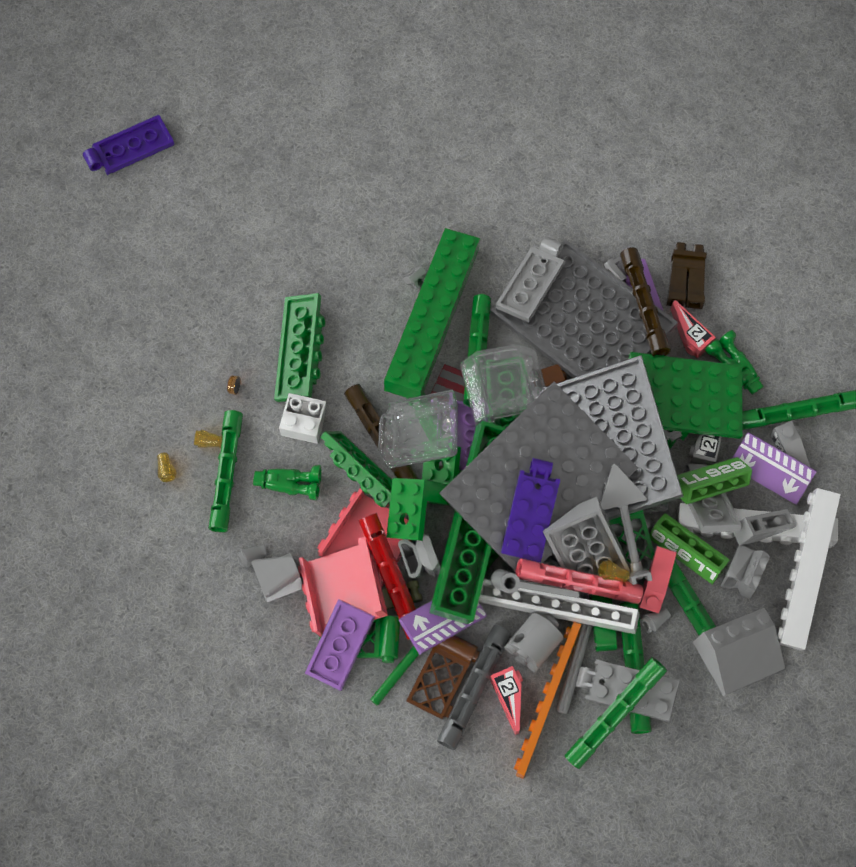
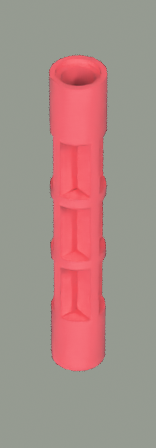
(578, 581)

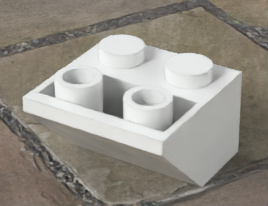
(303, 418)

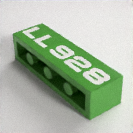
(714, 480)
(690, 548)

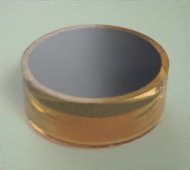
(233, 385)

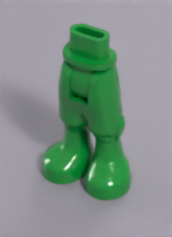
(749, 375)
(286, 481)

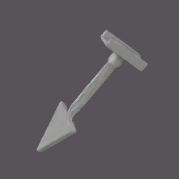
(619, 493)

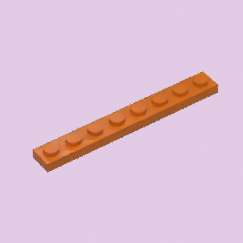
(544, 706)

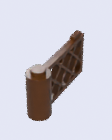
(457, 651)

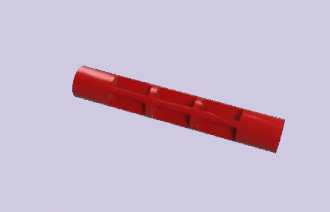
(387, 565)

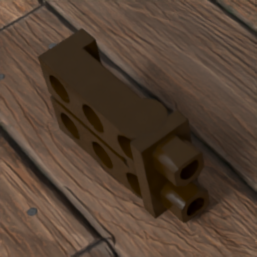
(694, 264)

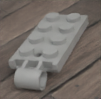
(532, 280)
(715, 512)
(655, 703)

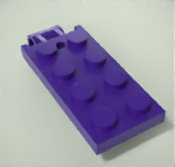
(129, 146)
(531, 512)

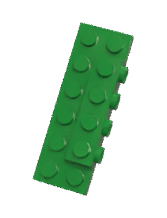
(299, 346)
(359, 467)

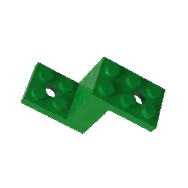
(413, 495)

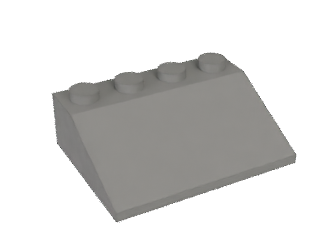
(585, 539)
(741, 651)

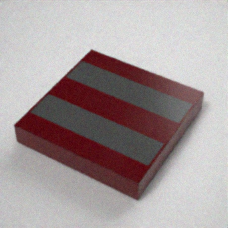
(450, 379)

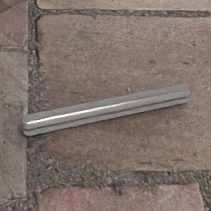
(574, 667)

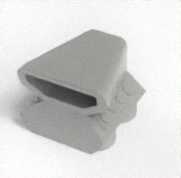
(419, 557)
(745, 570)
(277, 576)

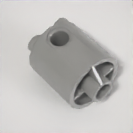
(535, 641)

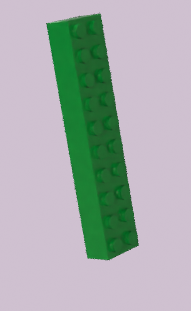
(431, 314)
(465, 553)

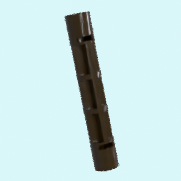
(648, 312)
(370, 420)

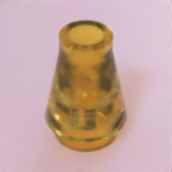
(206, 439)
(166, 470)
(610, 571)

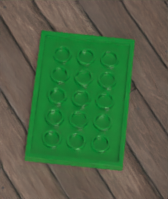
(696, 395)

